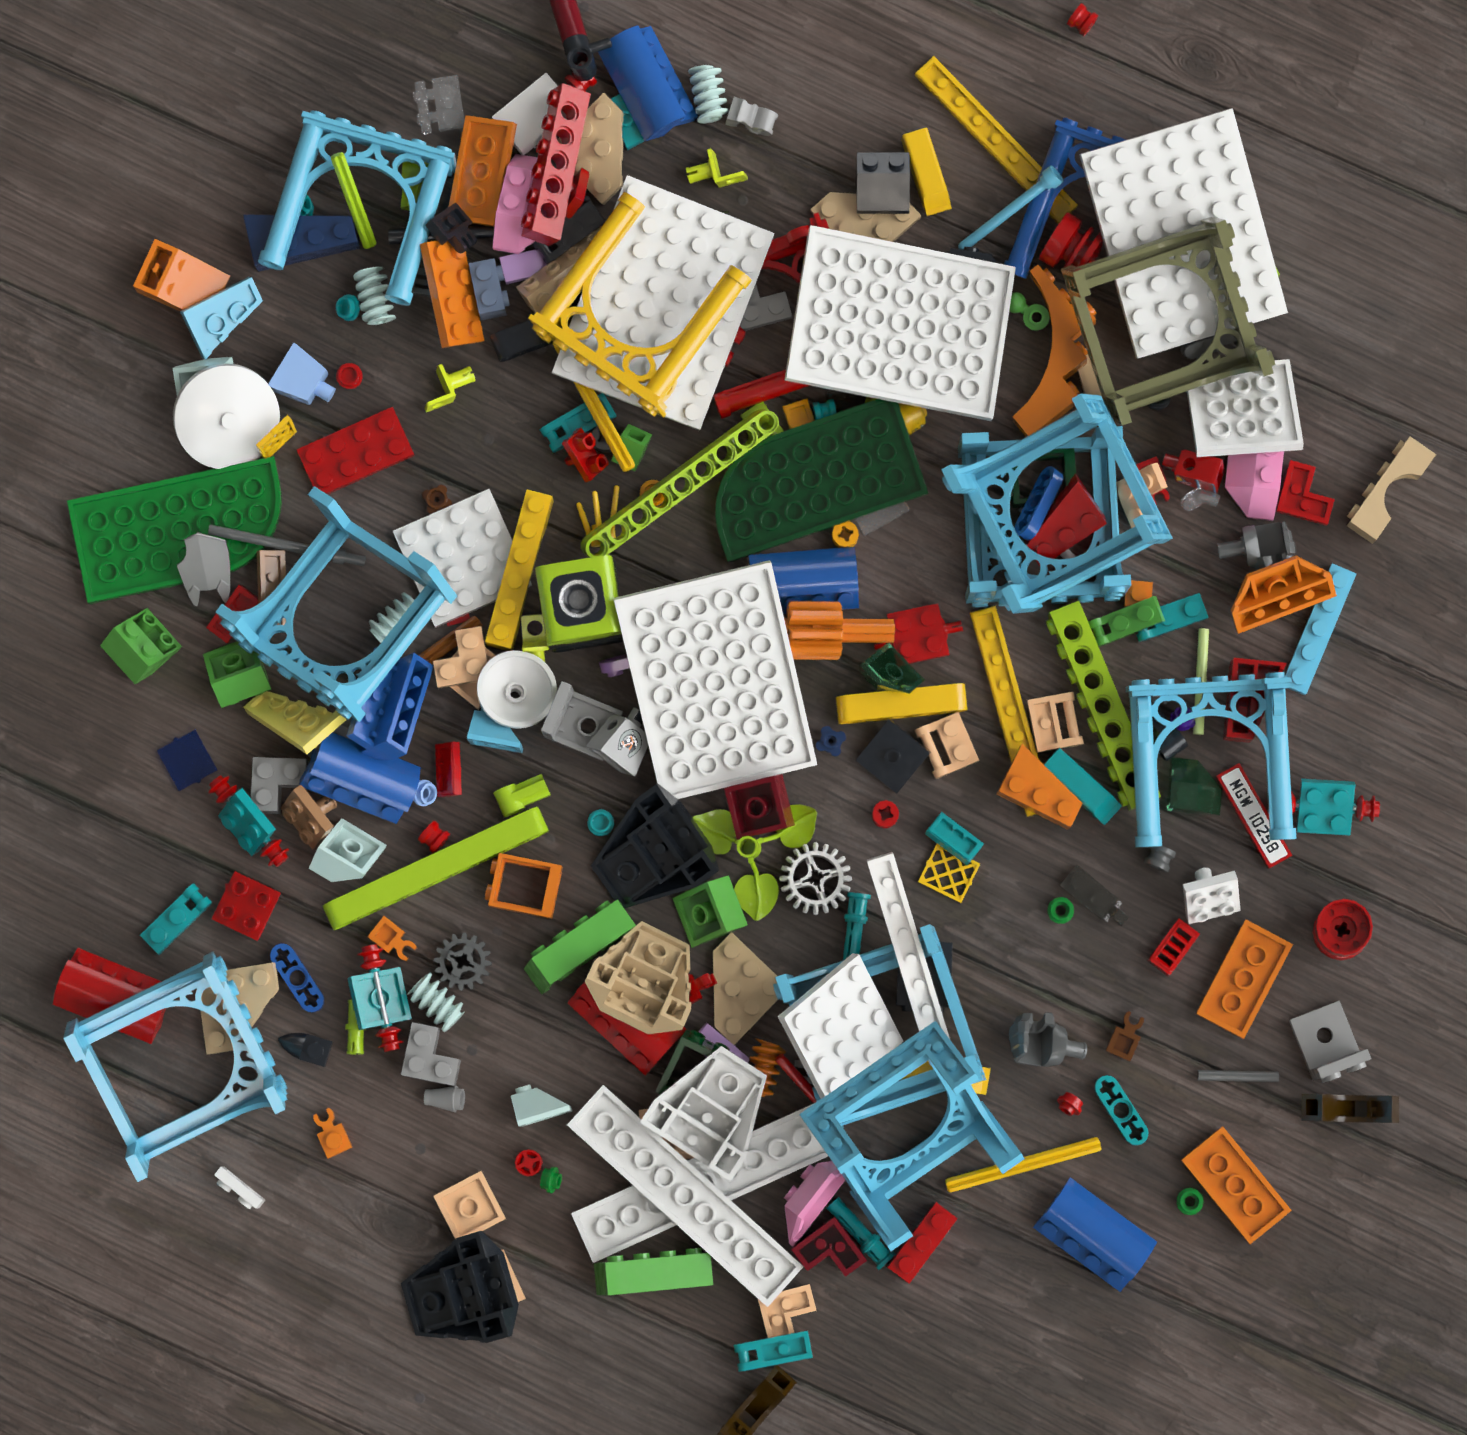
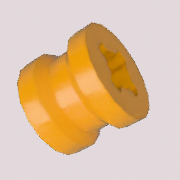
(845, 539)

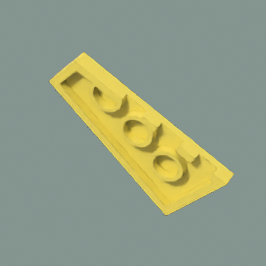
(294, 721)

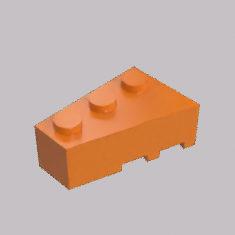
(1039, 790)

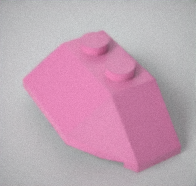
(513, 205)
(1255, 482)
(810, 1198)

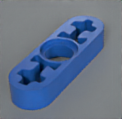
(1038, 503)
(280, 965)

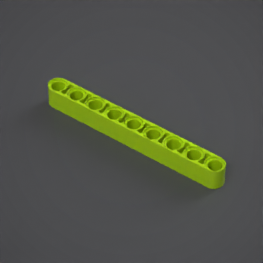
(692, 482)
(435, 868)

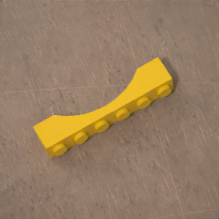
(518, 570)

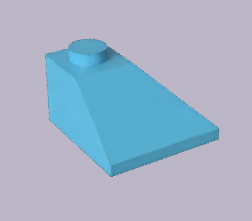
(488, 733)

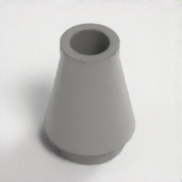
(445, 1098)

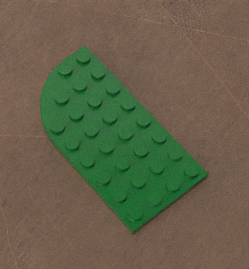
(136, 534)

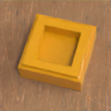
(798, 413)

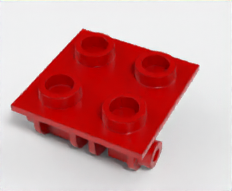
(246, 906)

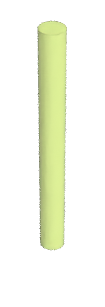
(1201, 671)

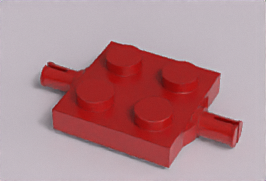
(921, 633)

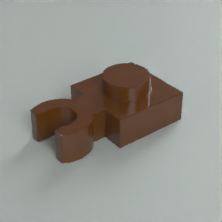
(1124, 1041)

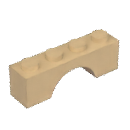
(1372, 515)

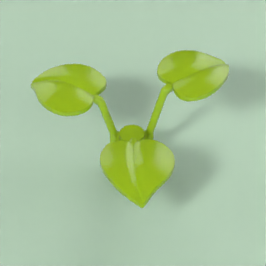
(758, 892)

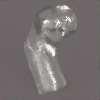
(1197, 497)

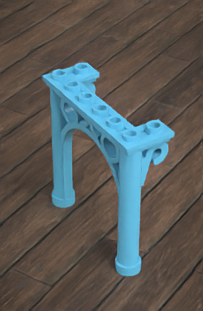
(315, 135)
(1274, 743)

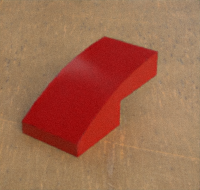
(240, 600)

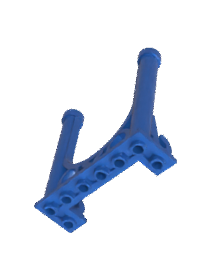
(1040, 206)

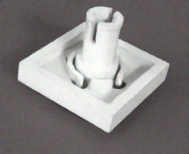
(1211, 896)

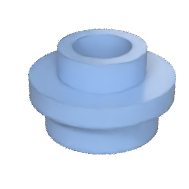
(425, 793)

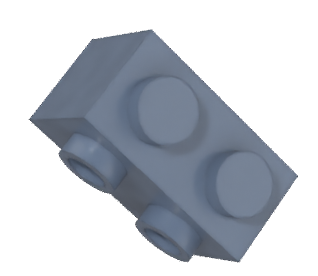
(487, 289)

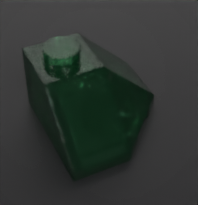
(890, 671)
(1192, 788)

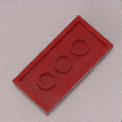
(356, 452)

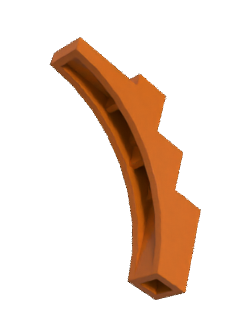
(1053, 394)

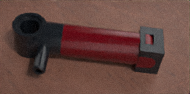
(575, 39)

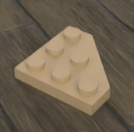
(602, 149)
(842, 215)
(256, 988)
(742, 989)

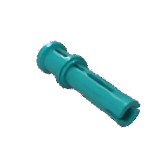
(855, 919)
(869, 1243)

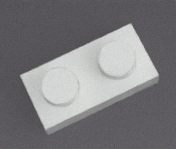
(229, 1181)

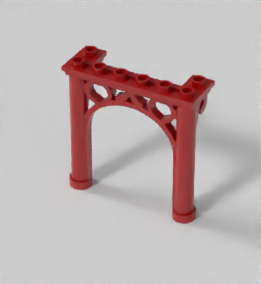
(775, 384)

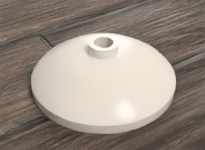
(516, 673)

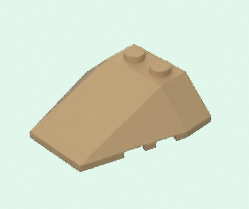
(644, 980)

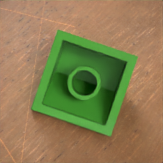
(235, 674)
(710, 911)

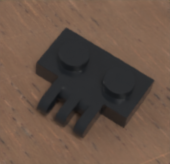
(452, 227)

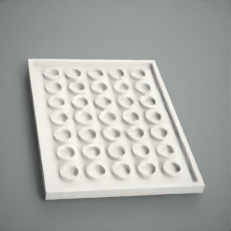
(1167, 186)
(657, 286)
(900, 323)
(716, 680)

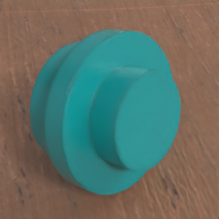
(348, 307)
(600, 822)

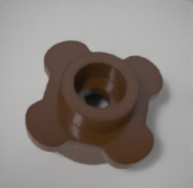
(430, 495)

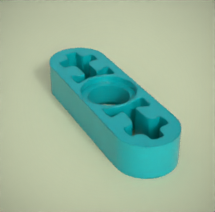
(1110, 1109)

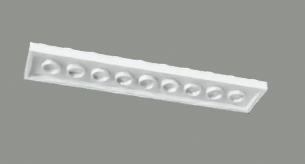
(685, 1196)
(632, 1217)

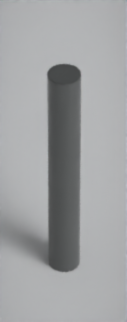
(1230, 1075)

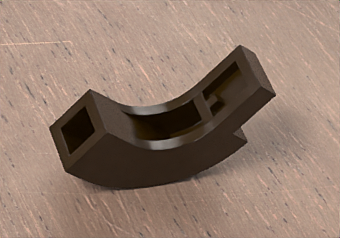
(1350, 1108)
(759, 1403)

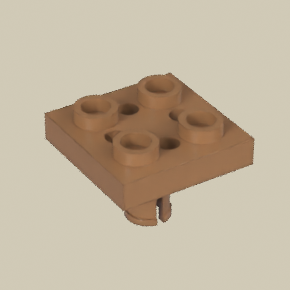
(308, 816)

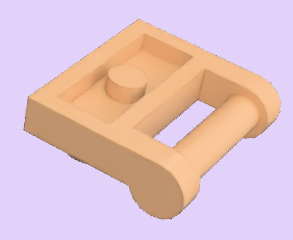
(1046, 723)
(955, 742)

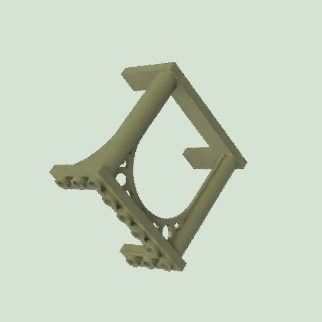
(1215, 237)

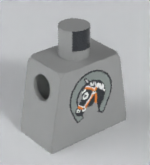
(621, 742)

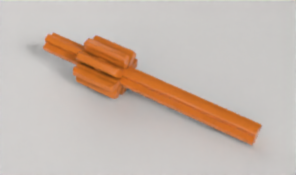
(819, 630)

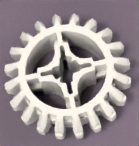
(794, 885)

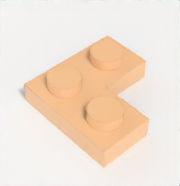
(1154, 481)
(469, 663)
(786, 1305)

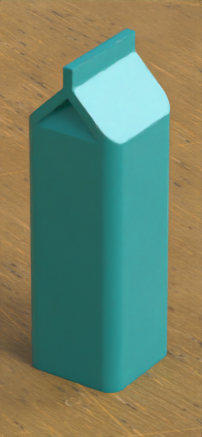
(1083, 786)

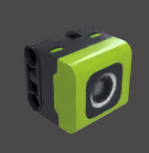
(579, 603)

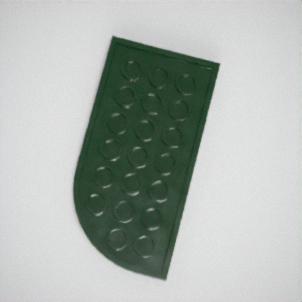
(817, 478)

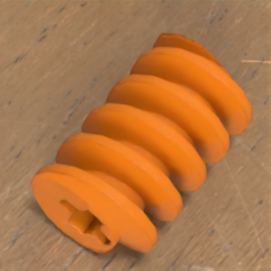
(765, 1062)

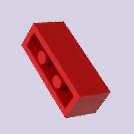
(923, 1242)

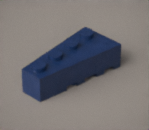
(312, 238)

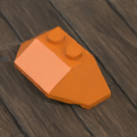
(1279, 592)

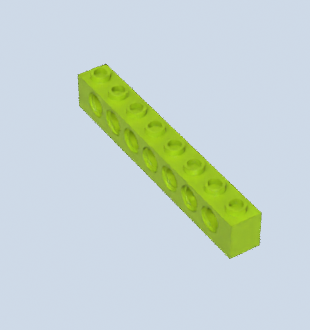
(1074, 616)

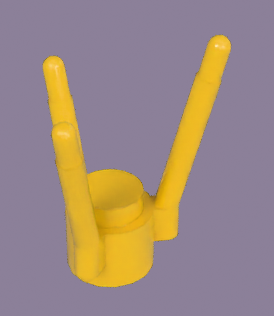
(596, 543)

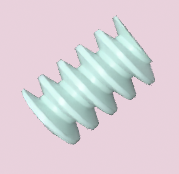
(707, 93)
(372, 296)
(386, 623)
(437, 1002)

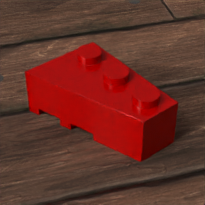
(1068, 521)
(1246, 705)

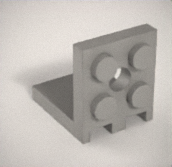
(568, 713)
(1338, 1054)

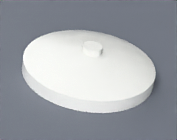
(224, 415)

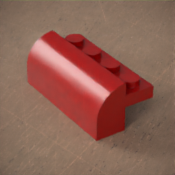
(95, 984)
(638, 1047)

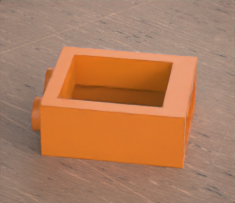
(550, 897)

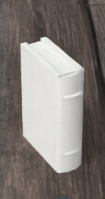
(528, 112)

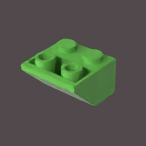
(140, 645)

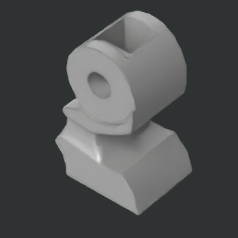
(755, 118)

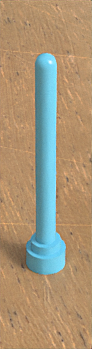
(1050, 179)

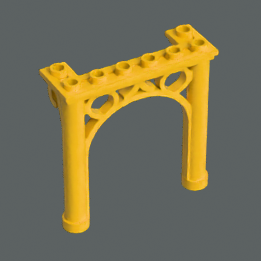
(682, 348)

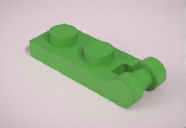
(1127, 621)

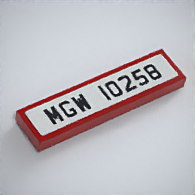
(1252, 815)

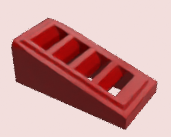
(1160, 964)

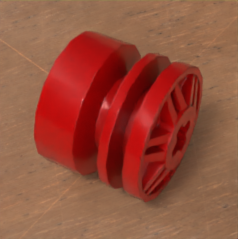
(1070, 245)
(1356, 923)

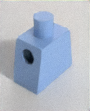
(301, 377)

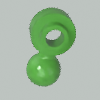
(1019, 305)

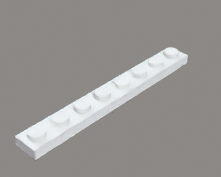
(905, 941)

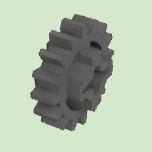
(457, 973)

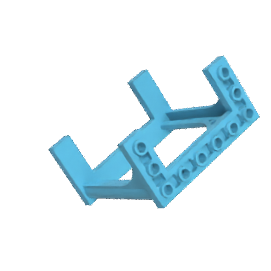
(1108, 583)
(1026, 593)
(258, 624)
(876, 962)
(261, 1092)
(954, 1132)

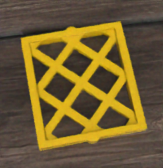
(282, 437)
(968, 882)

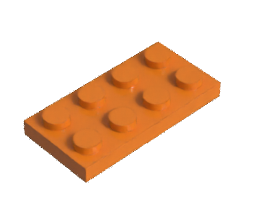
(482, 167)
(451, 294)
(1244, 979)
(1236, 1185)

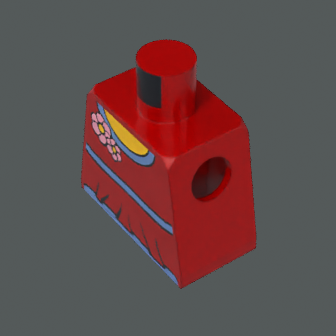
(1205, 475)

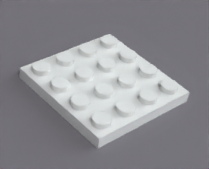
(1246, 414)
(468, 549)
(840, 1026)

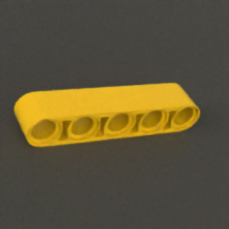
(898, 705)

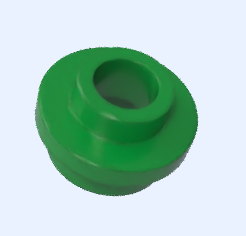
(1069, 910)
(550, 1179)
(1198, 1201)

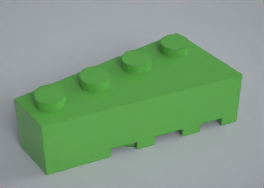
(578, 945)
(654, 1273)

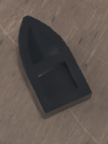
(307, 1047)

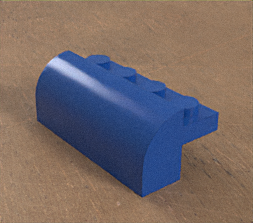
(647, 82)
(815, 575)
(393, 710)
(361, 781)
(1095, 1235)

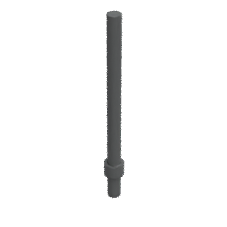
(340, 556)

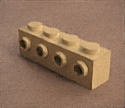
(542, 284)

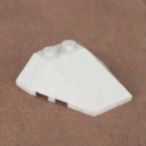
(711, 1111)

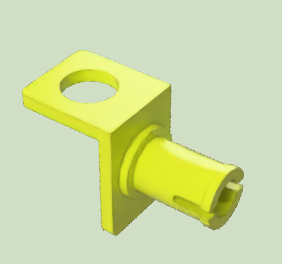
(711, 170)
(449, 383)
(533, 643)

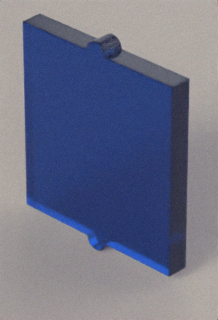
(187, 760)

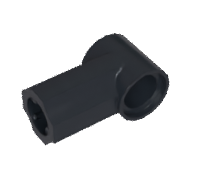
(1173, 743)

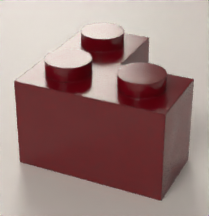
(829, 1241)

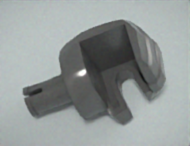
(1261, 545)
(1042, 1041)

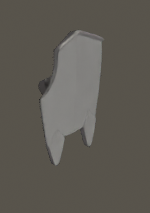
(205, 566)

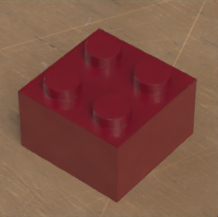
(759, 806)

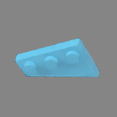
(219, 314)

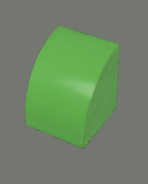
(635, 442)

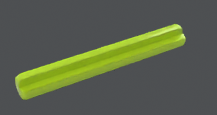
(353, 200)

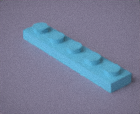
(1318, 632)

